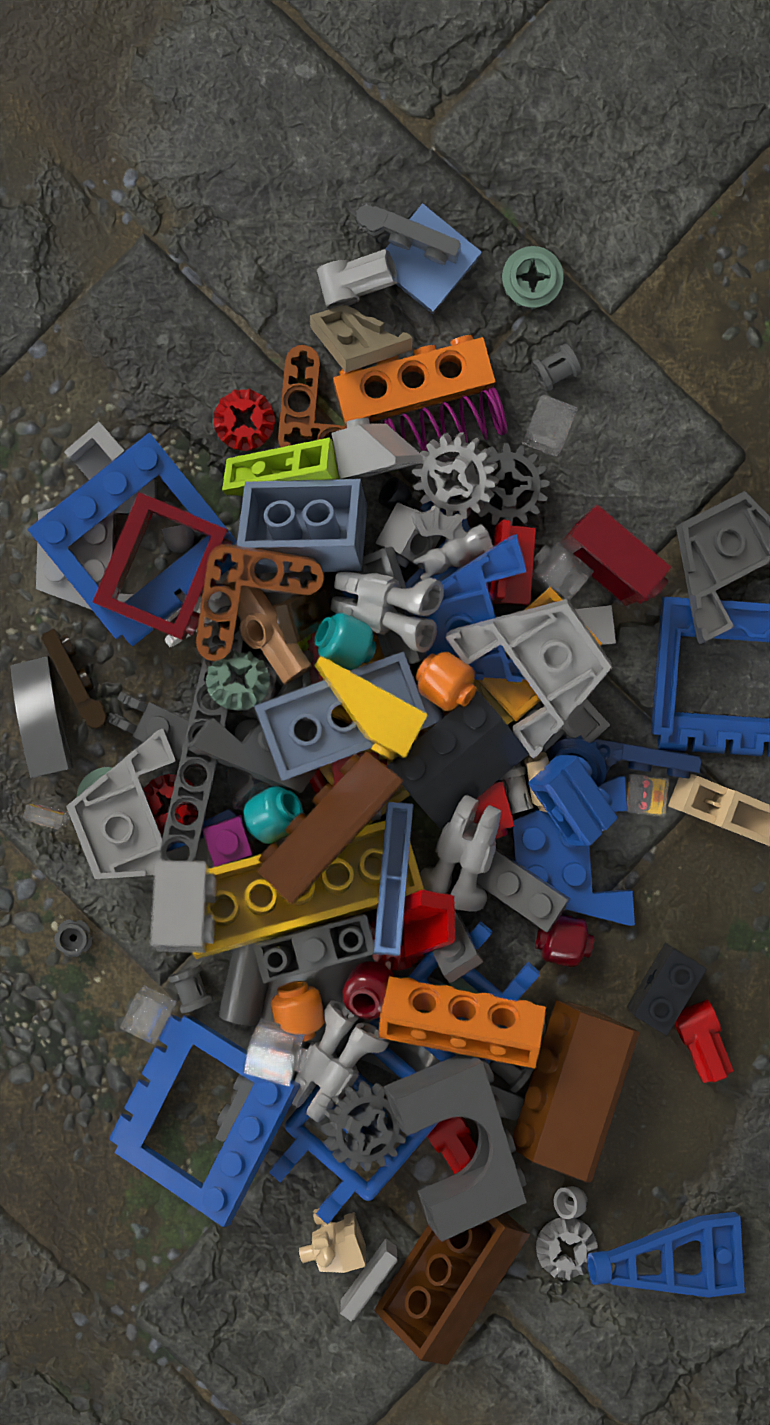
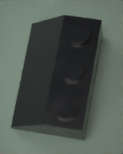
(458, 758)

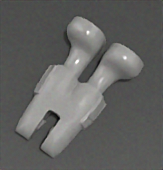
(376, 605)
(472, 847)
(329, 1070)

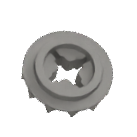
(572, 1232)

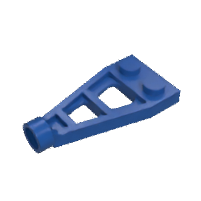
(720, 1259)

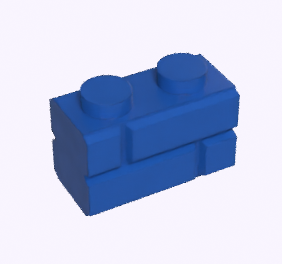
(573, 799)

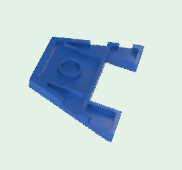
(469, 602)
(567, 867)

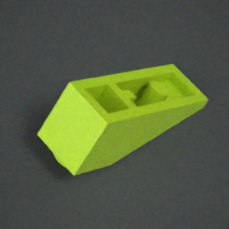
(295, 462)

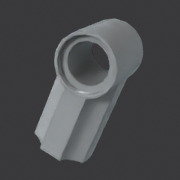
(347, 280)

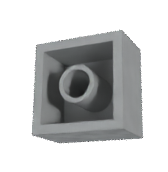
(181, 907)

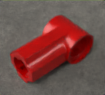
(700, 1032)
(454, 1141)

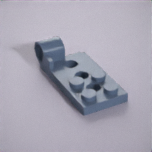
(317, 702)

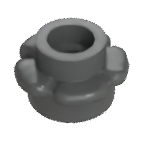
(66, 945)

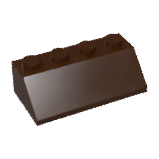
(329, 827)
(574, 1090)
(448, 1285)

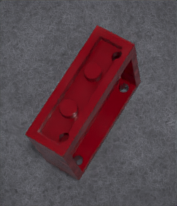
(126, 551)
(617, 557)

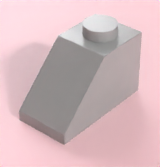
(371, 450)

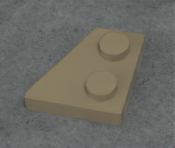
(356, 338)

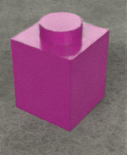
(228, 840)

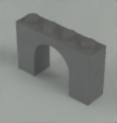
(491, 1179)

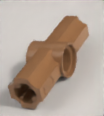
(261, 631)

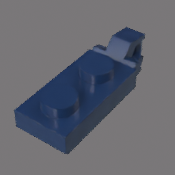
(644, 757)

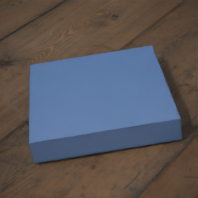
(427, 280)

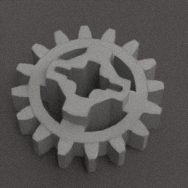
(469, 482)

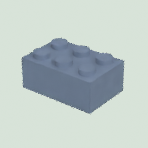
(307, 520)

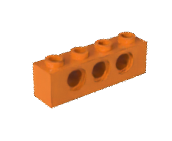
(464, 351)
(476, 1036)

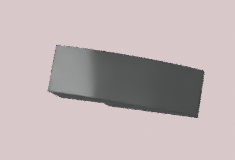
(40, 717)

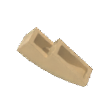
(722, 807)

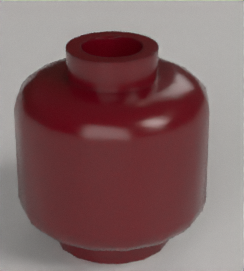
(565, 942)
(366, 989)

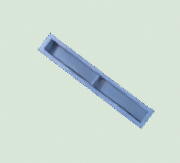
(393, 879)

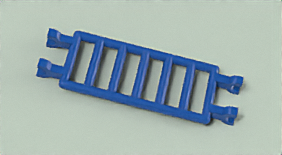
(351, 1180)

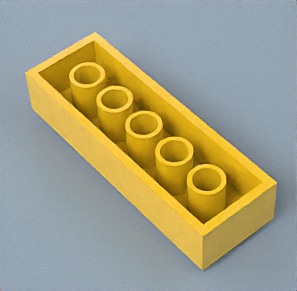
(253, 911)

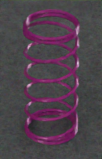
(495, 407)

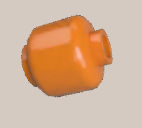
(446, 681)
(298, 1008)

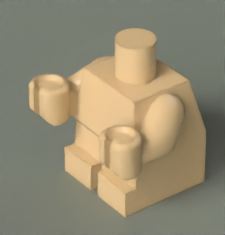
(336, 1246)

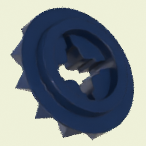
(585, 750)

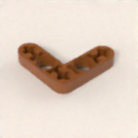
(305, 420)
(245, 576)

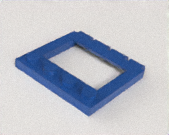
(100, 498)
(707, 731)
(245, 1144)

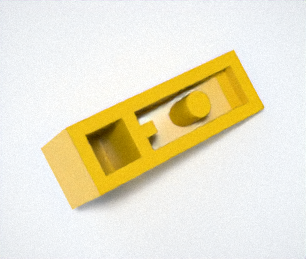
(377, 714)

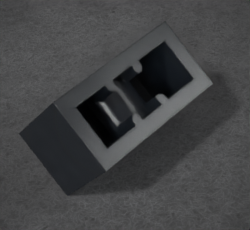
(666, 988)

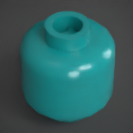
(345, 641)
(271, 813)

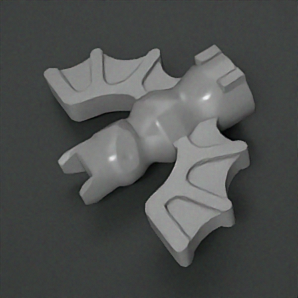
(460, 545)

